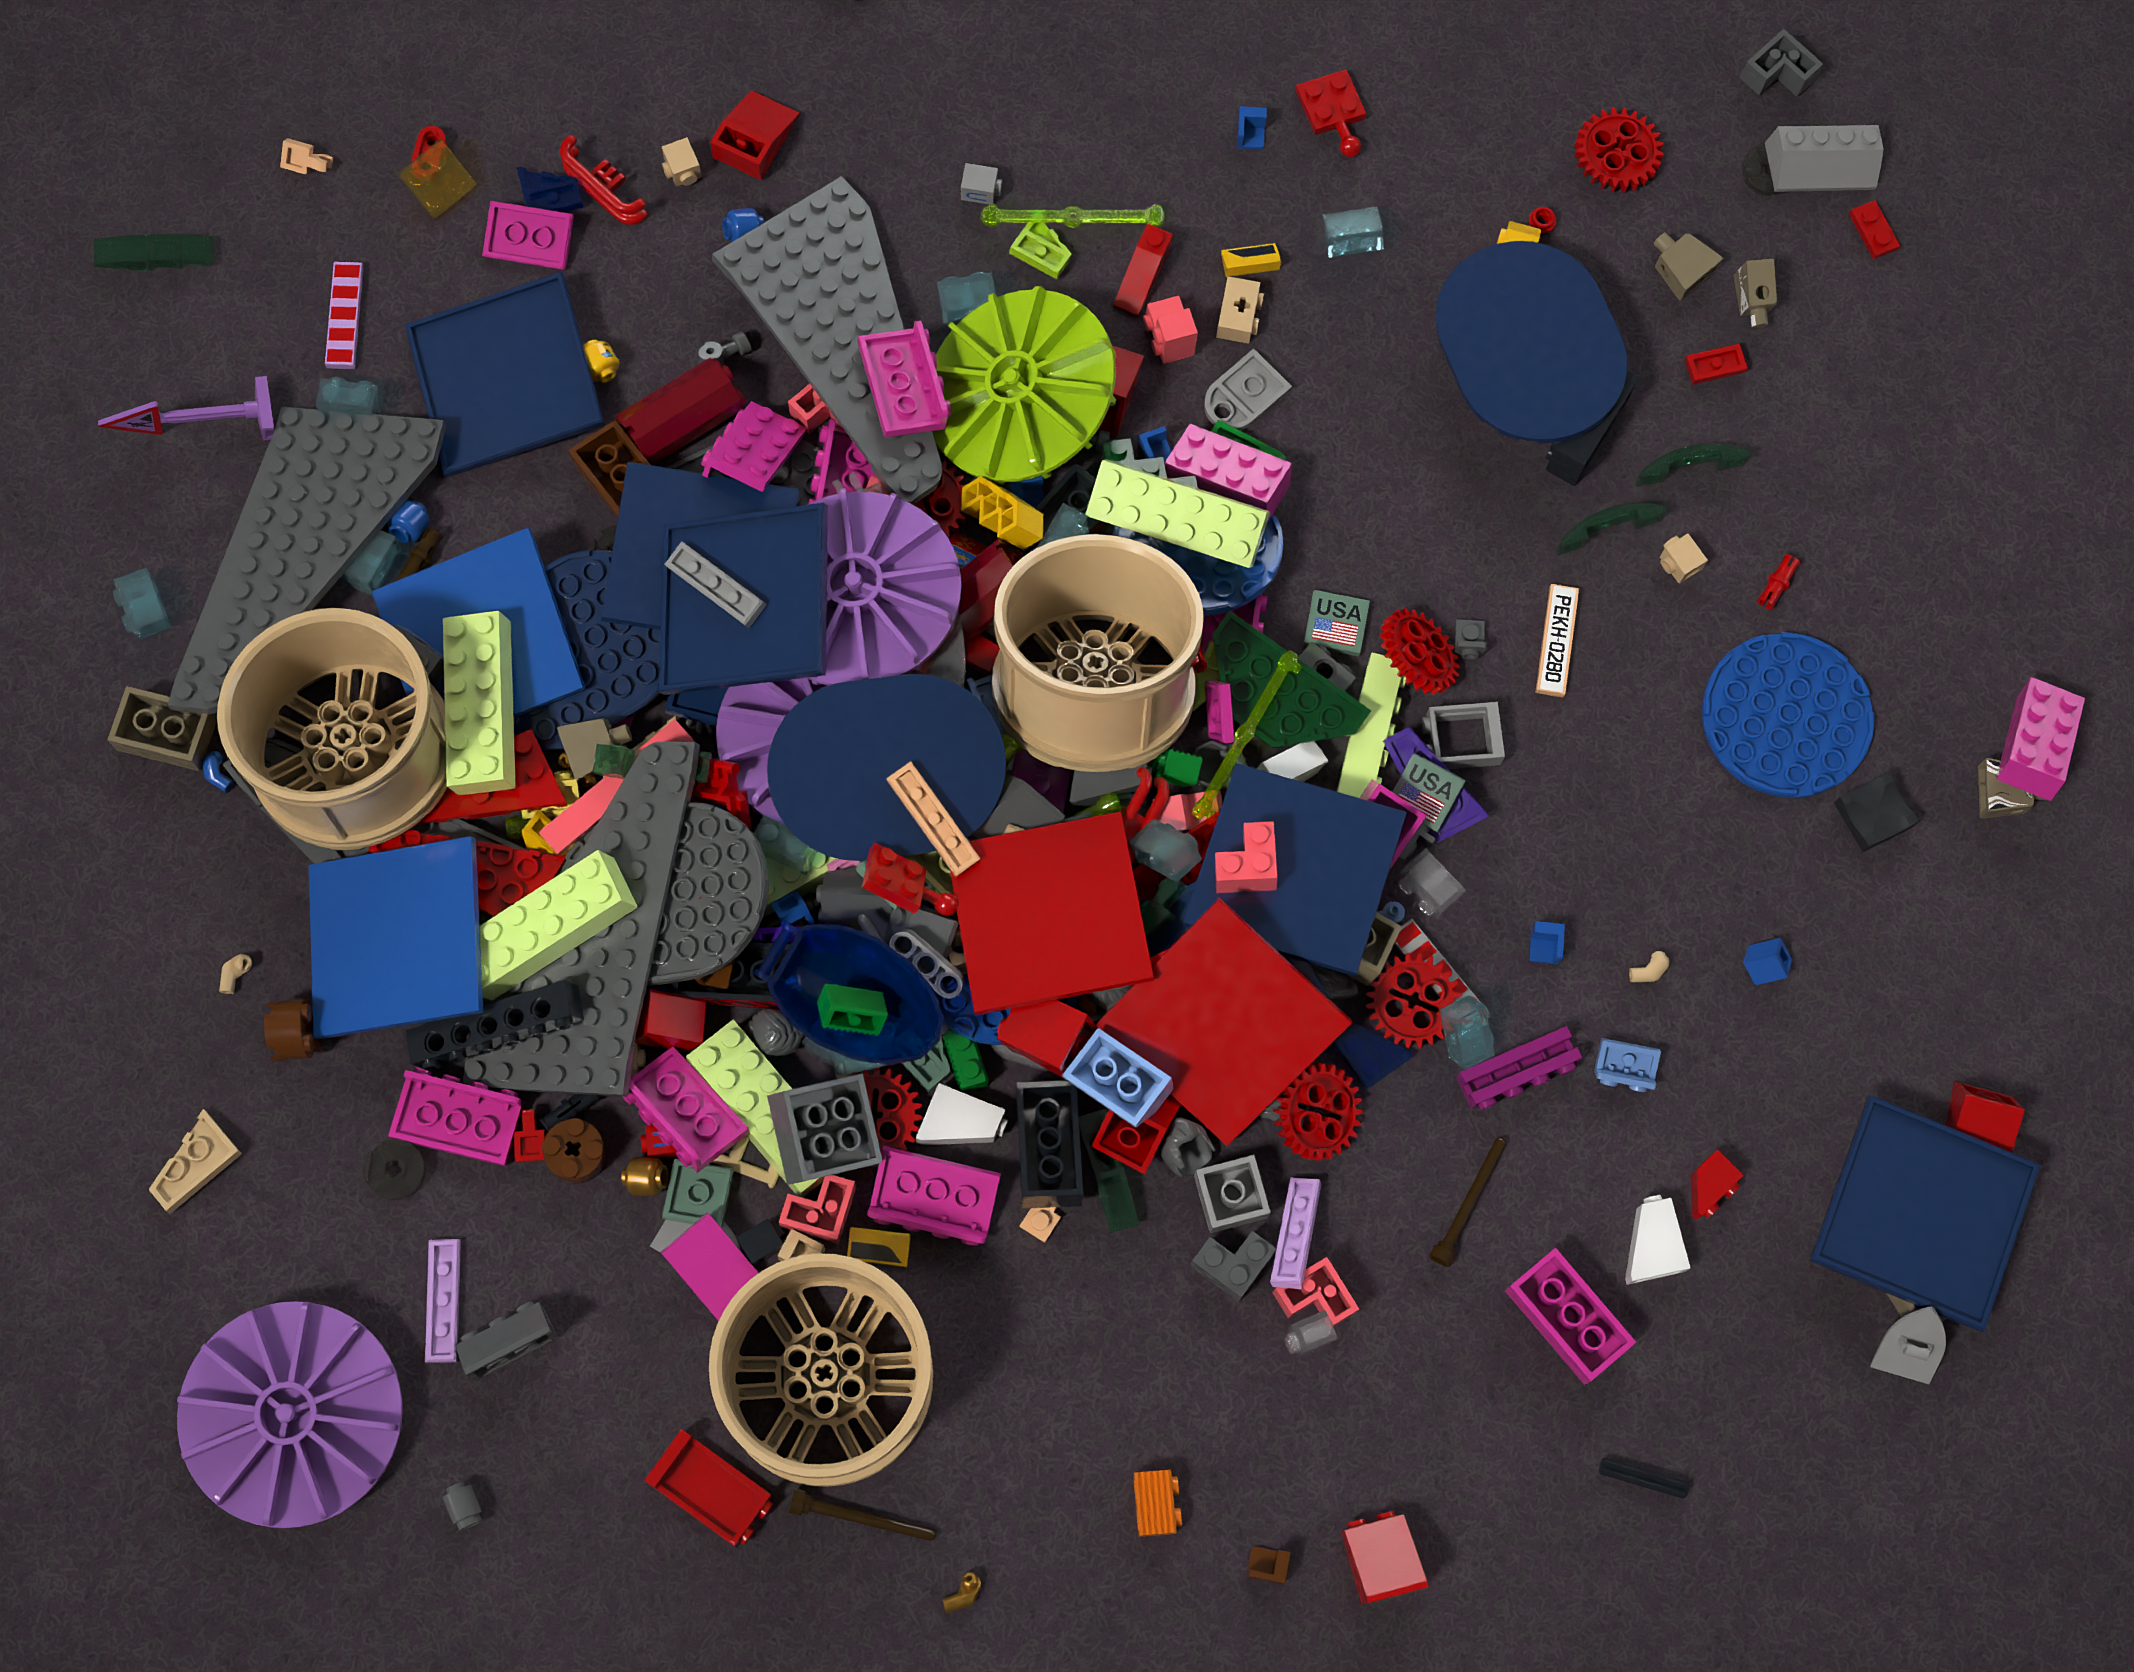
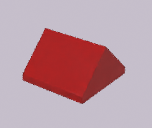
(671, 1021)

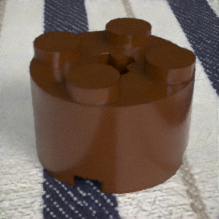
(290, 1030)
(564, 1164)

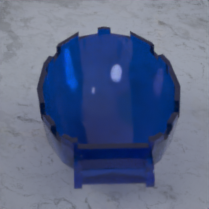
(858, 961)

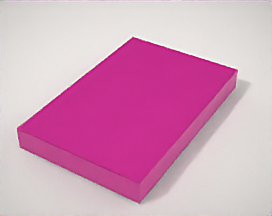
(528, 235)
(709, 1264)

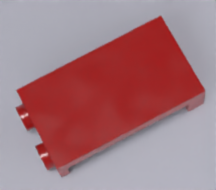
(710, 1489)

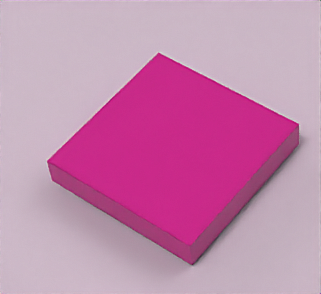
(1219, 711)

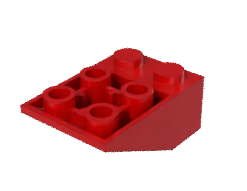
(753, 134)

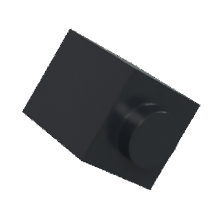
(762, 1241)

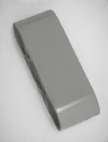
(942, 965)

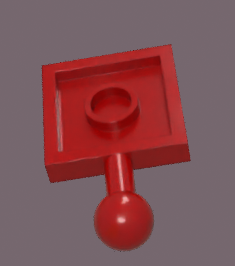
(1333, 104)
(902, 882)

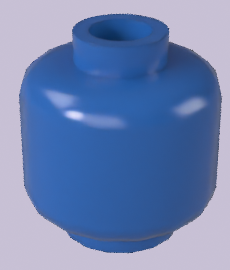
(740, 222)
(409, 522)

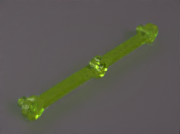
(992, 215)
(1245, 734)

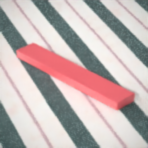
(589, 808)

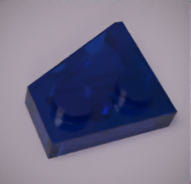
(549, 191)
(1370, 1055)

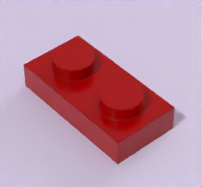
(1874, 229)
(1715, 364)

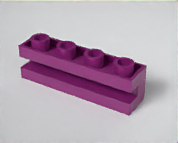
(1519, 1068)

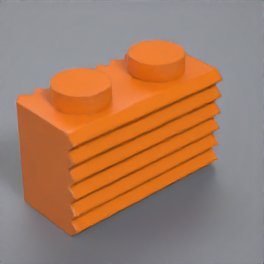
(1156, 1503)

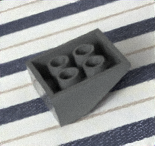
(824, 1129)

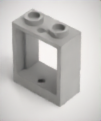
(1492, 729)

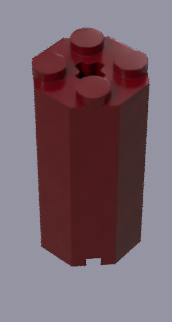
(682, 410)
(980, 587)

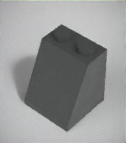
(1090, 786)
(1018, 806)
(845, 900)

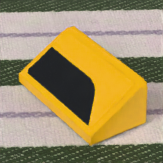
(1250, 260)
(879, 1246)

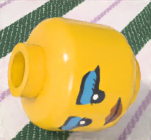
(601, 360)

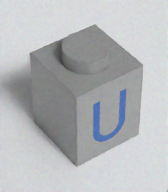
(980, 184)

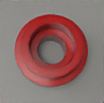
(1542, 213)

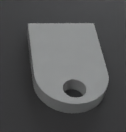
(1246, 391)

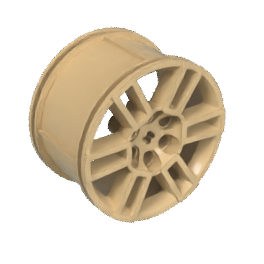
(1093, 701)
(359, 803)
(760, 1298)

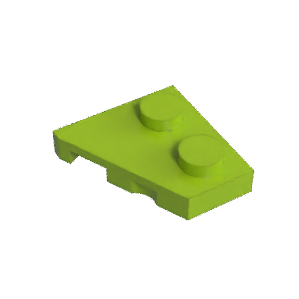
(1041, 249)

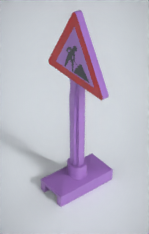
(148, 418)

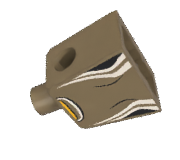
(1999, 798)

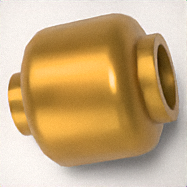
(645, 1176)

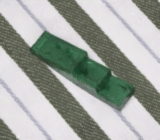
(153, 250)
(1108, 1177)

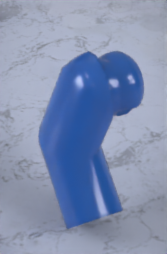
(211, 768)

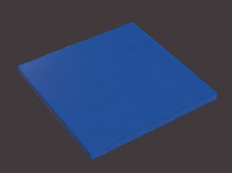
(491, 578)
(395, 938)

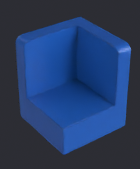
(1251, 127)
(1154, 444)
(1029, 490)
(792, 909)
(1546, 942)
(1767, 961)

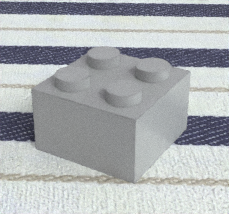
(1232, 1194)

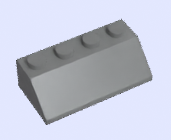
(1825, 157)

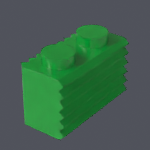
(1176, 767)
(852, 1009)
(965, 1062)

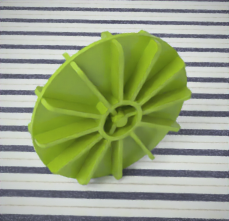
(1024, 385)

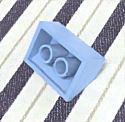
(1119, 1078)

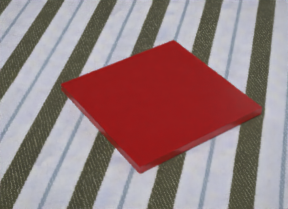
(1051, 915)
(1225, 1021)

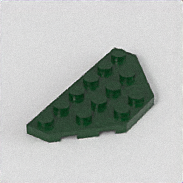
(1305, 704)

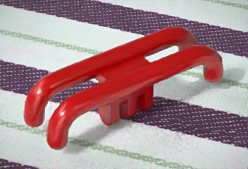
(601, 185)
(1131, 819)

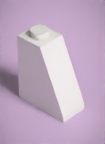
(1297, 762)
(960, 1119)
(1656, 1242)

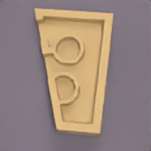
(198, 1161)

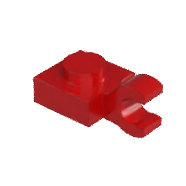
(529, 1141)

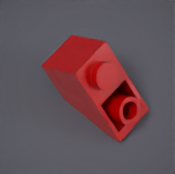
(1712, 1181)

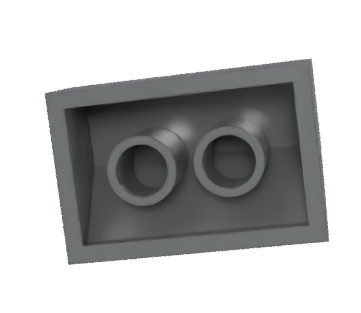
(929, 925)
(505, 1340)

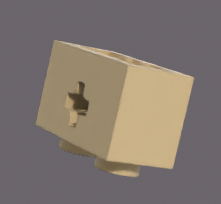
(1235, 324)

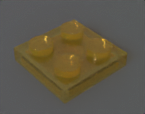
(437, 179)

